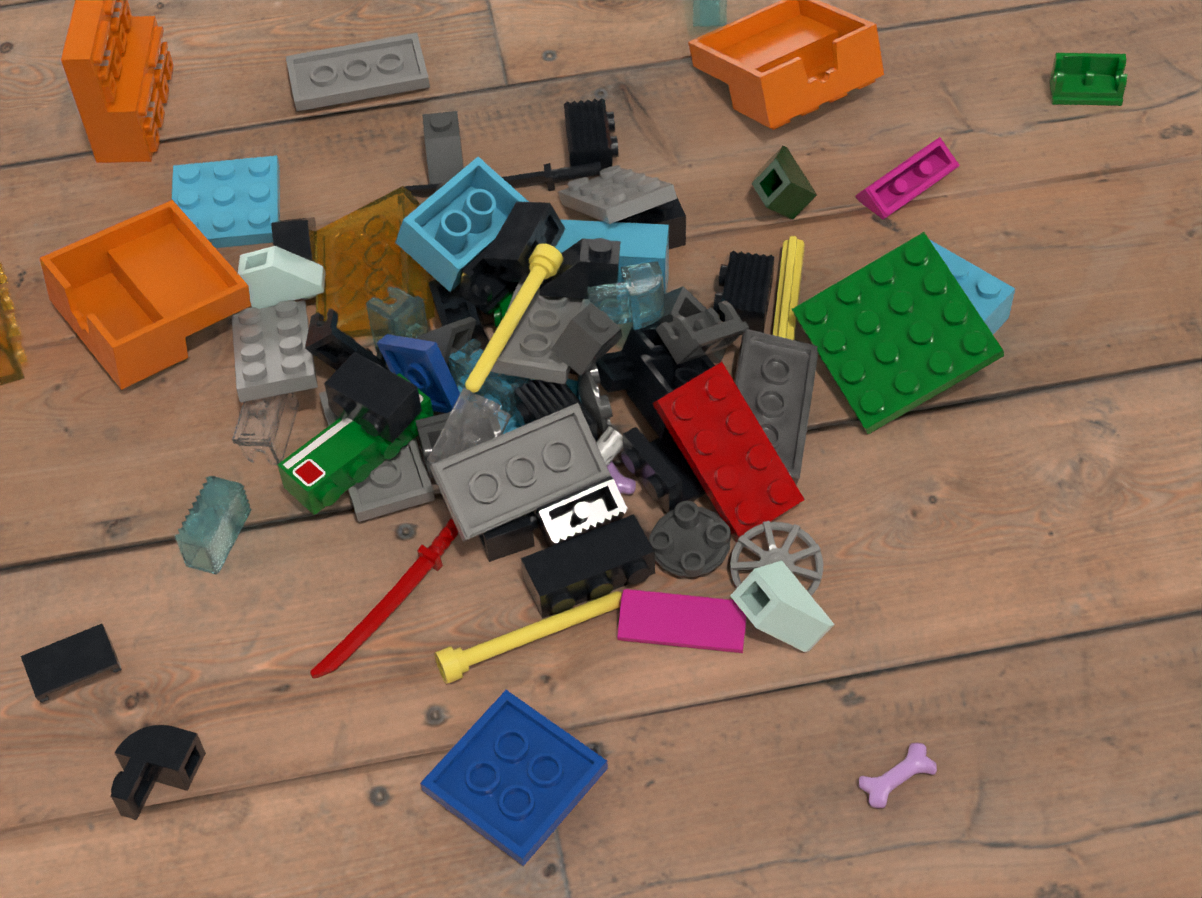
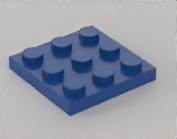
(514, 777)

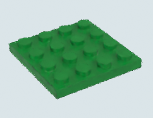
(897, 332)

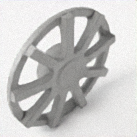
(777, 554)

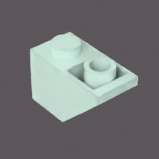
(279, 276)
(782, 606)

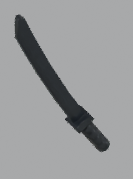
(548, 176)

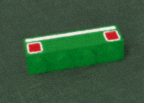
(340, 459)

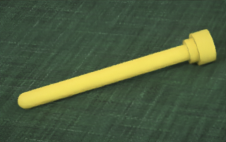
(543, 264)
(456, 662)

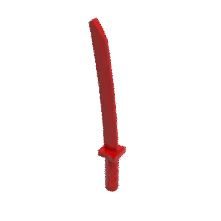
(428, 559)

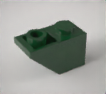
(783, 185)

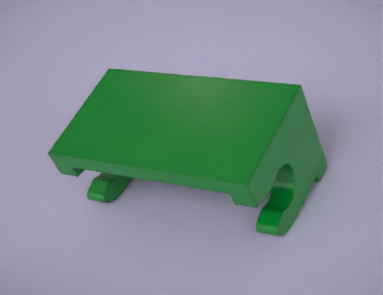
(1088, 79)

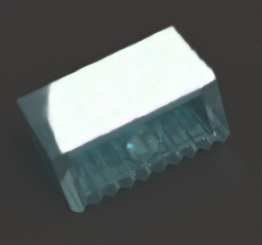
(213, 524)

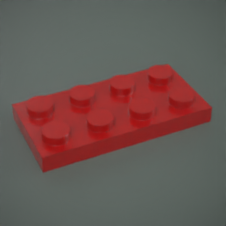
(728, 451)

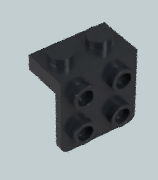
(660, 469)

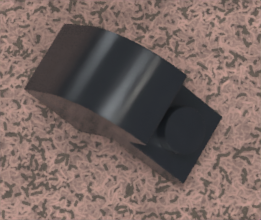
(618, 367)
(153, 756)

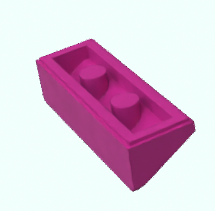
(908, 179)
(681, 621)

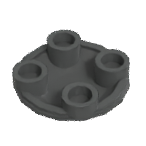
(590, 397)
(690, 540)

